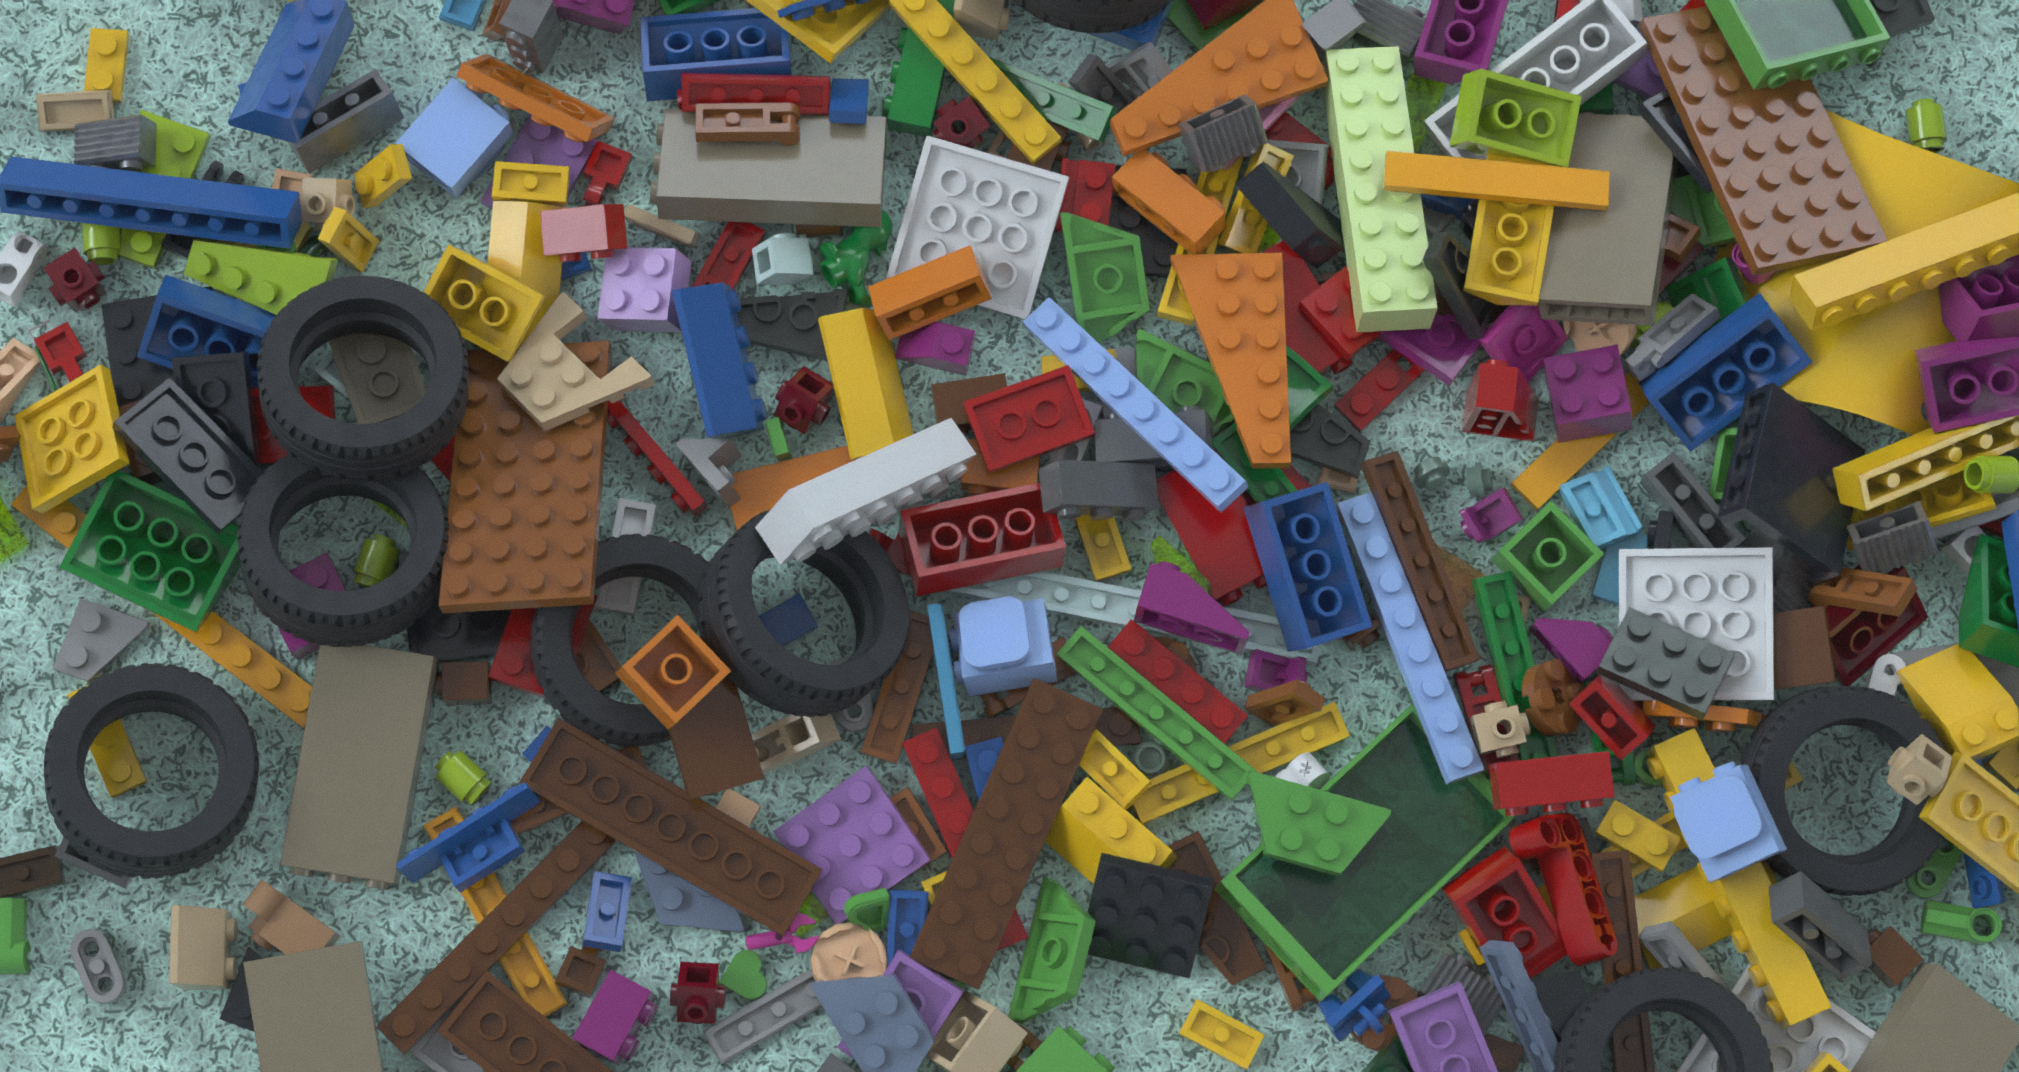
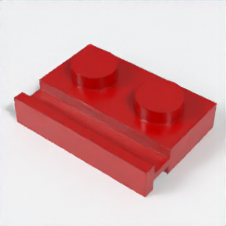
(1087, 190)

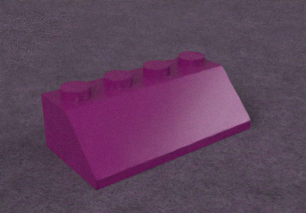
(1458, 38)
(1983, 302)

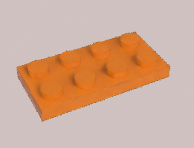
(545, 103)

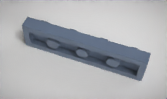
(1521, 1003)

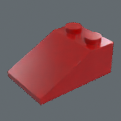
(1503, 904)

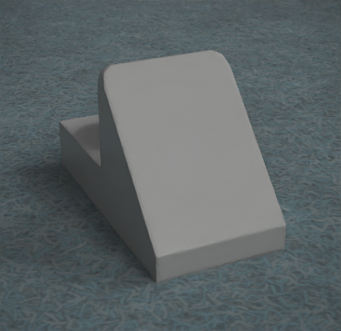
(1333, 26)
(711, 462)

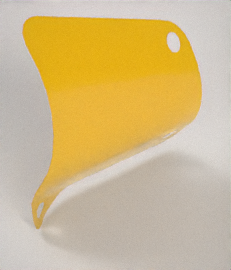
(1870, 358)

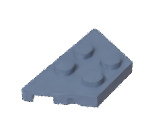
(683, 903)
(876, 1022)

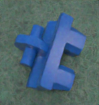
(1360, 1010)

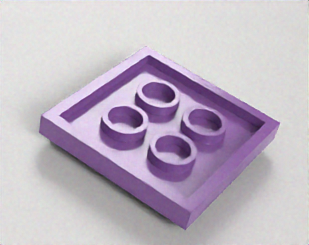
(855, 841)

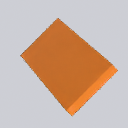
(765, 485)

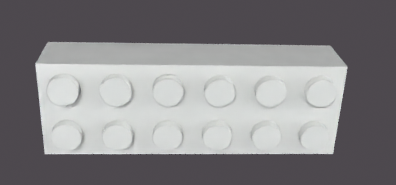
(1572, 55)
(865, 492)

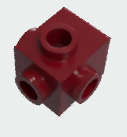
(967, 111)
(75, 281)
(804, 400)
(695, 1000)

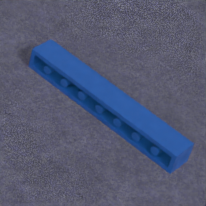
(150, 202)

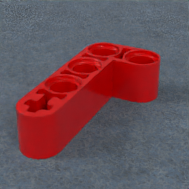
(1570, 882)

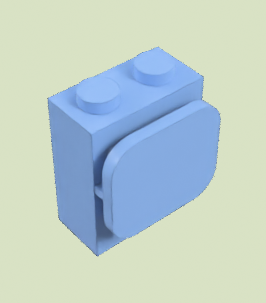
(456, 137)
(1002, 645)
(1726, 821)

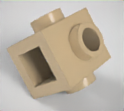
(321, 196)
(1486, 734)
(1918, 769)

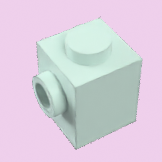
(782, 260)

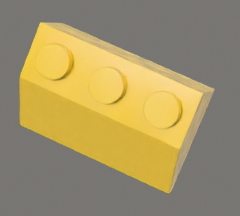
(1097, 824)

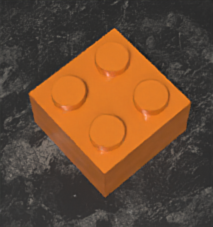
(673, 672)

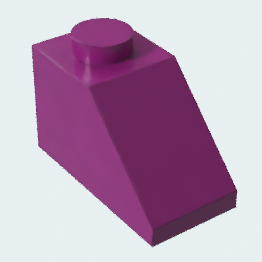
(938, 347)
(1575, 643)

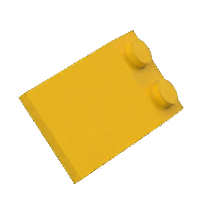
(483, 301)
(1962, 702)

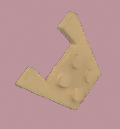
(555, 383)

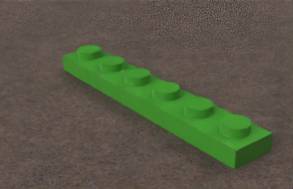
(1155, 713)

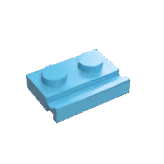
(1600, 508)

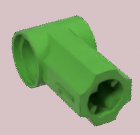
(1957, 922)
(13, 936)

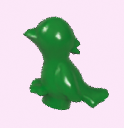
(849, 259)

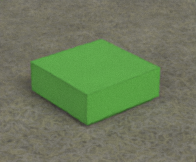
(778, 439)

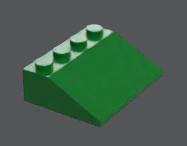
(153, 551)
(1987, 608)

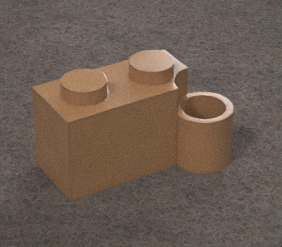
(285, 923)

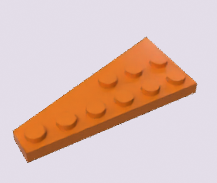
(1257, 56)
(1242, 328)

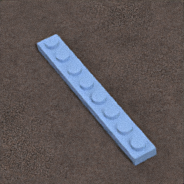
(1135, 405)
(1409, 638)

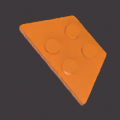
(1717, 718)

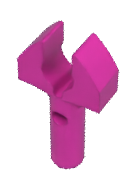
(770, 938)

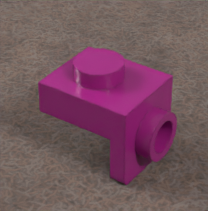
(1490, 516)
(1270, 670)

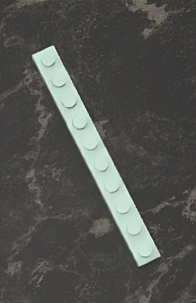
(1118, 605)

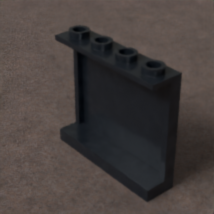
(1786, 479)

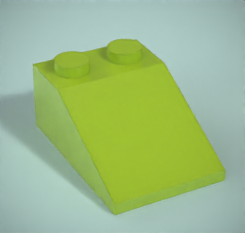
(1514, 118)

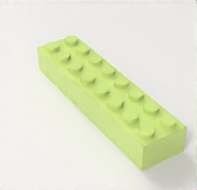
(1379, 227)

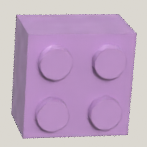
(640, 287)

